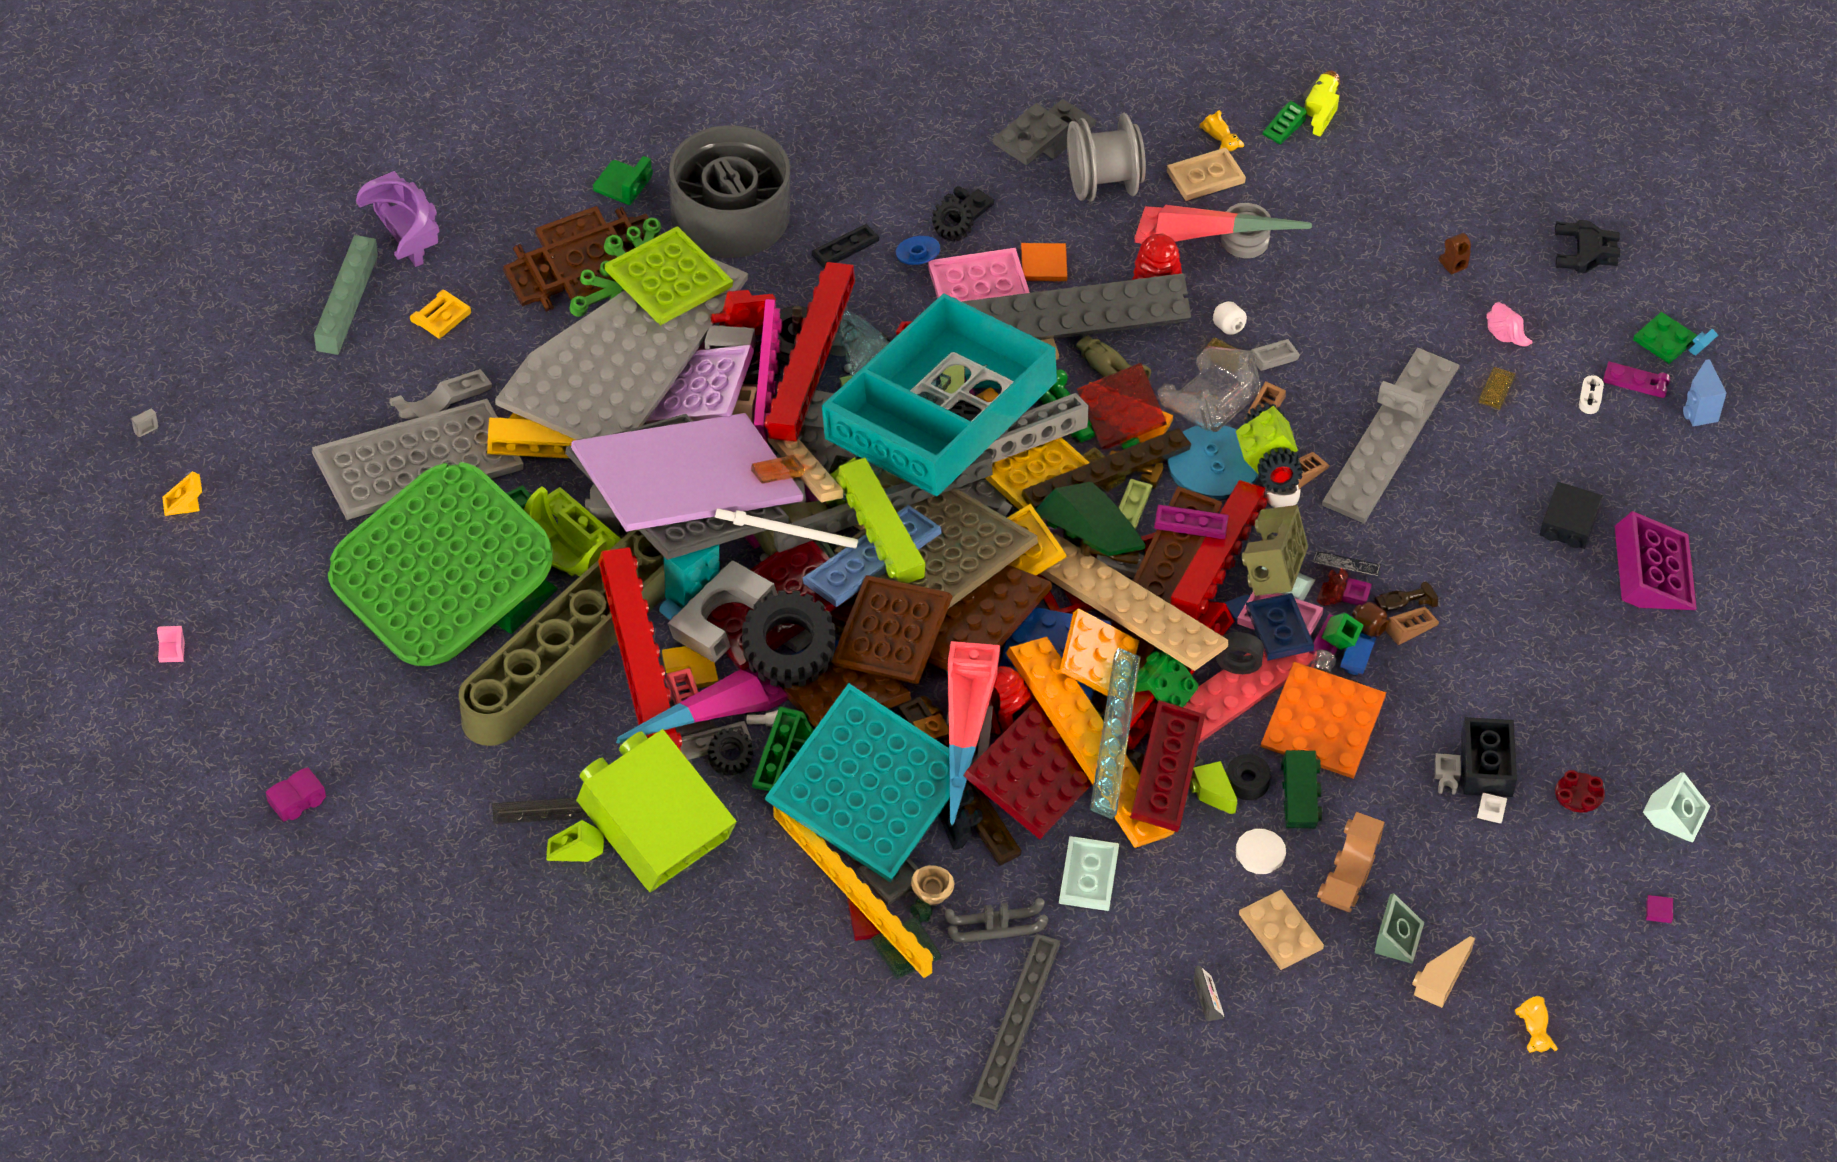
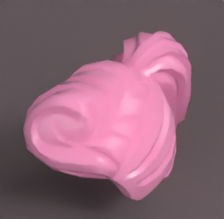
(1507, 325)

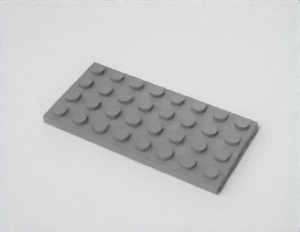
(380, 463)

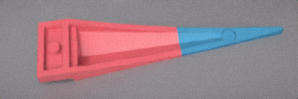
(970, 686)

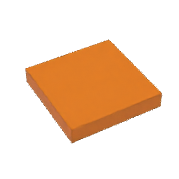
(1044, 261)

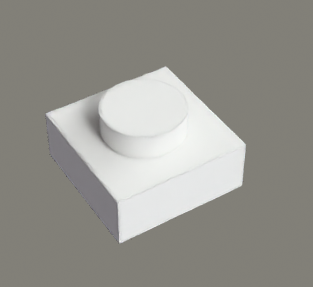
(1492, 808)

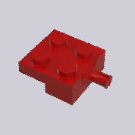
(743, 310)

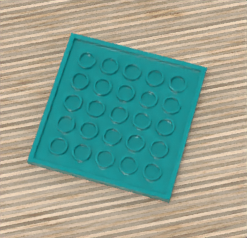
(866, 782)

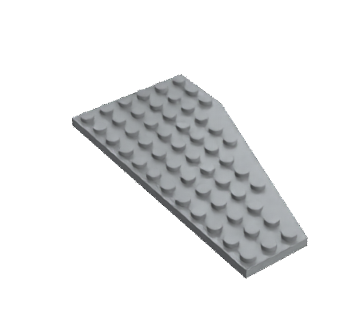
(609, 366)

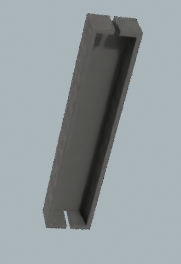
(1093, 307)

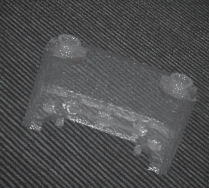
(1220, 390)

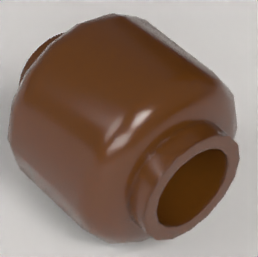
(1372, 618)

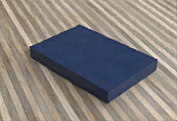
(1280, 626)

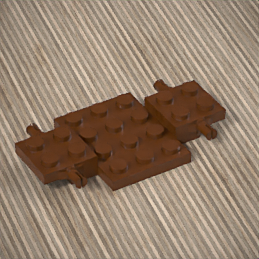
(566, 251)

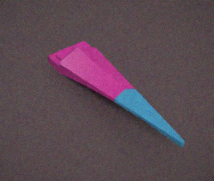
(732, 695)

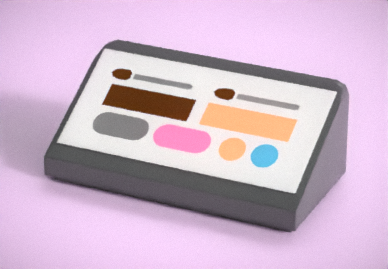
(1207, 995)

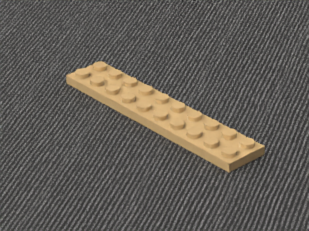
(1135, 607)

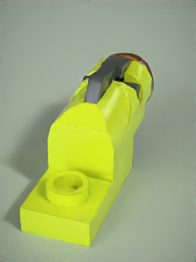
(1322, 101)

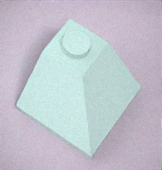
(1677, 808)

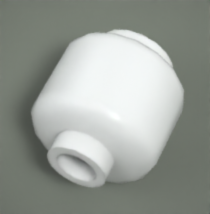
(1229, 318)

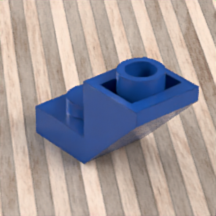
(1357, 656)

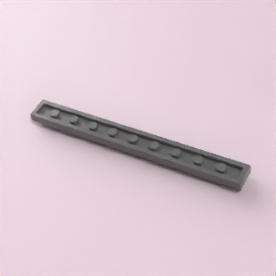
(899, 495)

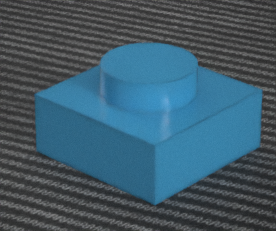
(1702, 341)

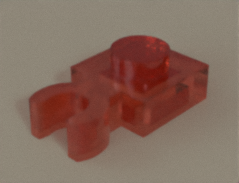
(1333, 591)

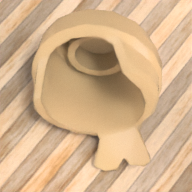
(932, 884)

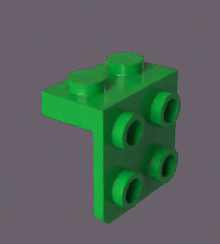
(624, 181)
(1166, 679)

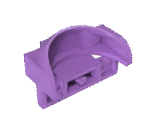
(409, 221)

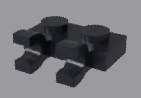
(960, 831)

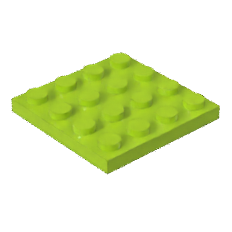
(668, 275)

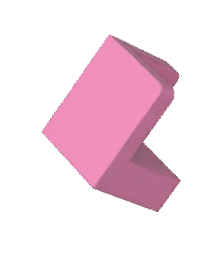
(171, 644)

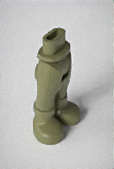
(1103, 357)

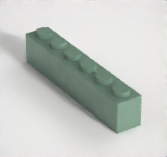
(346, 295)

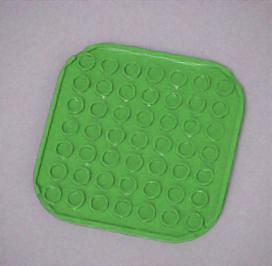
(440, 563)

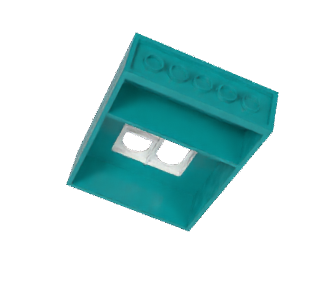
(915, 439)

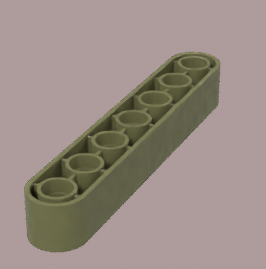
(551, 650)

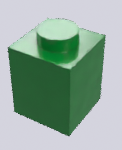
(1342, 631)

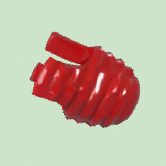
(1157, 257)
(1012, 694)

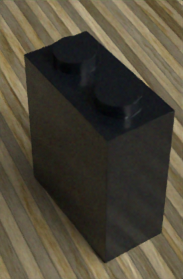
(1570, 515)

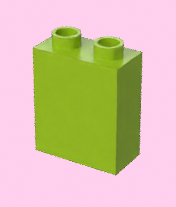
(654, 808)

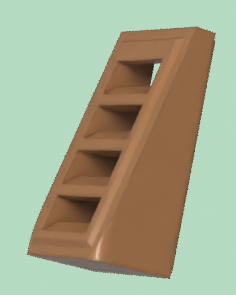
(1272, 391)
(1311, 473)
(1401, 634)

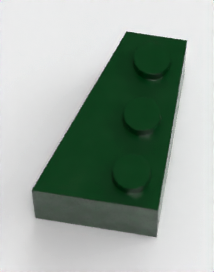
(1301, 789)

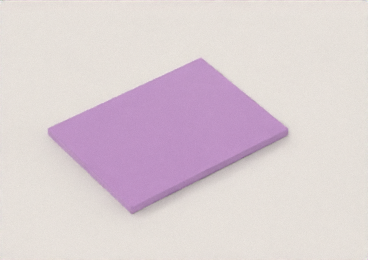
(682, 471)

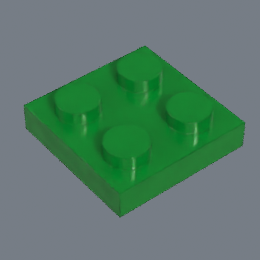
(1665, 337)

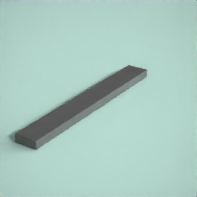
(1016, 1022)

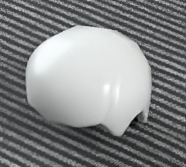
(1283, 499)

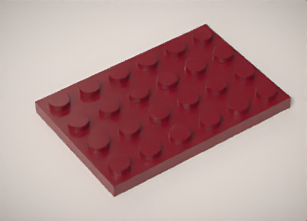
(787, 573)
(1030, 772)

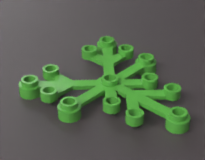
(610, 287)

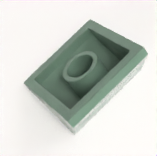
(1399, 931)

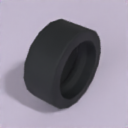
(1241, 664)

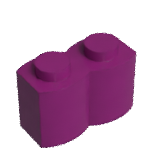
(296, 794)

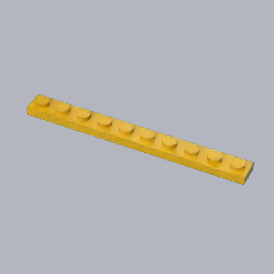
(858, 893)

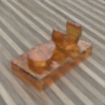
(778, 469)

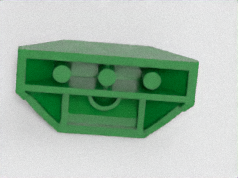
(784, 742)

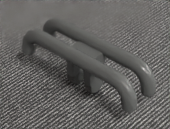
(996, 922)

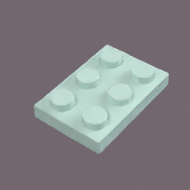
(1089, 873)

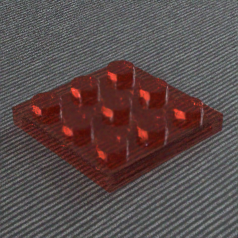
(1122, 406)

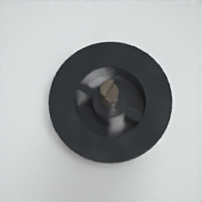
(791, 326)

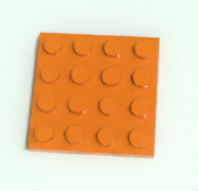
(1324, 716)

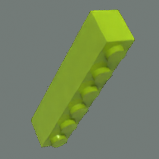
(881, 522)

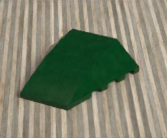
(1091, 516)

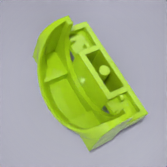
(576, 537)

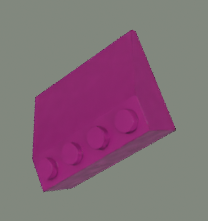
(1654, 564)

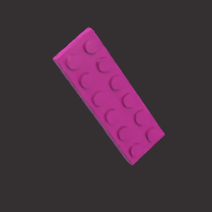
(768, 366)

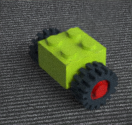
(1270, 447)

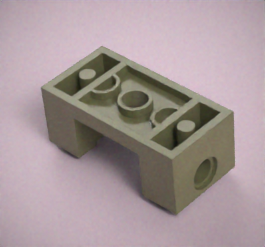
(1279, 554)

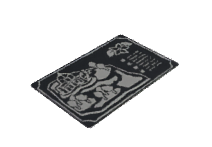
(1346, 563)

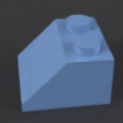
(1705, 397)

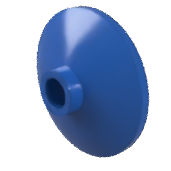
(917, 250)

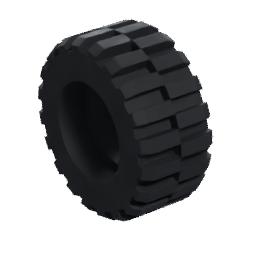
(788, 668)

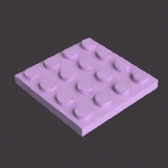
(706, 385)

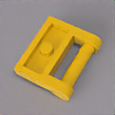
(443, 318)

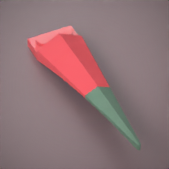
(1190, 223)

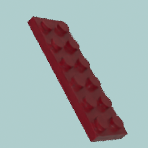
(1167, 766)

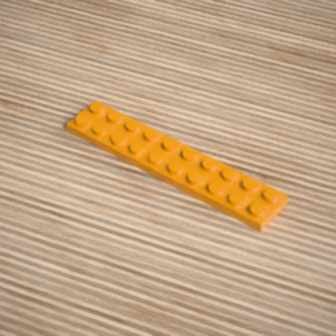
(1078, 726)

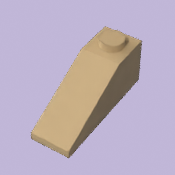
(1441, 973)

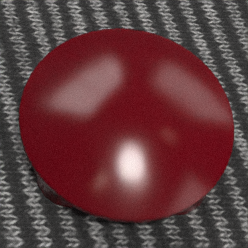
(1580, 791)

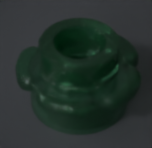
(921, 908)

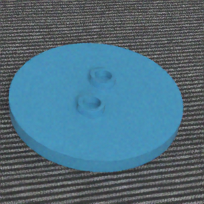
(1211, 464)

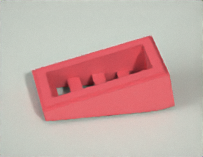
(678, 677)

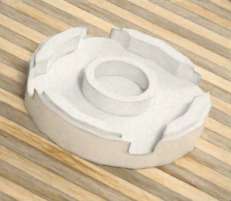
(1260, 851)

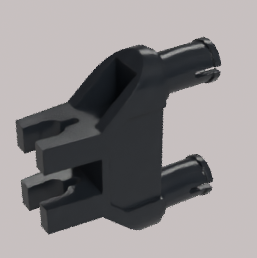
(1593, 246)

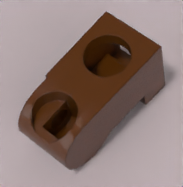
(1456, 250)

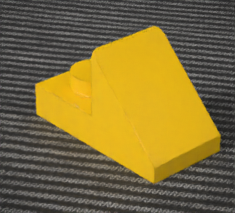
(183, 496)

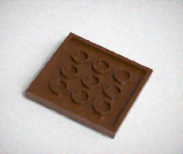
(892, 629)
(820, 695)

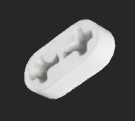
(1596, 395)

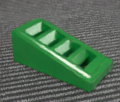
(1293, 113)

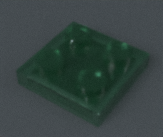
(894, 959)

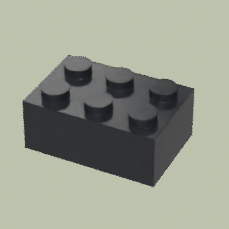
(1488, 756)

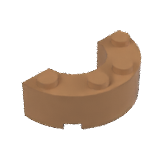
(1352, 863)

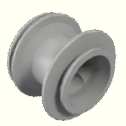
(1105, 157)

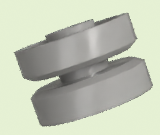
(1249, 243)

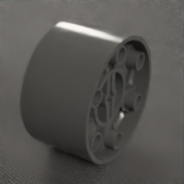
(731, 208)

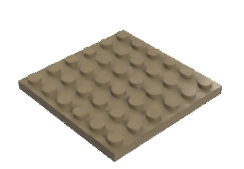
(971, 545)

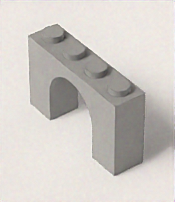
(732, 584)

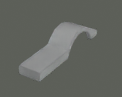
(444, 395)

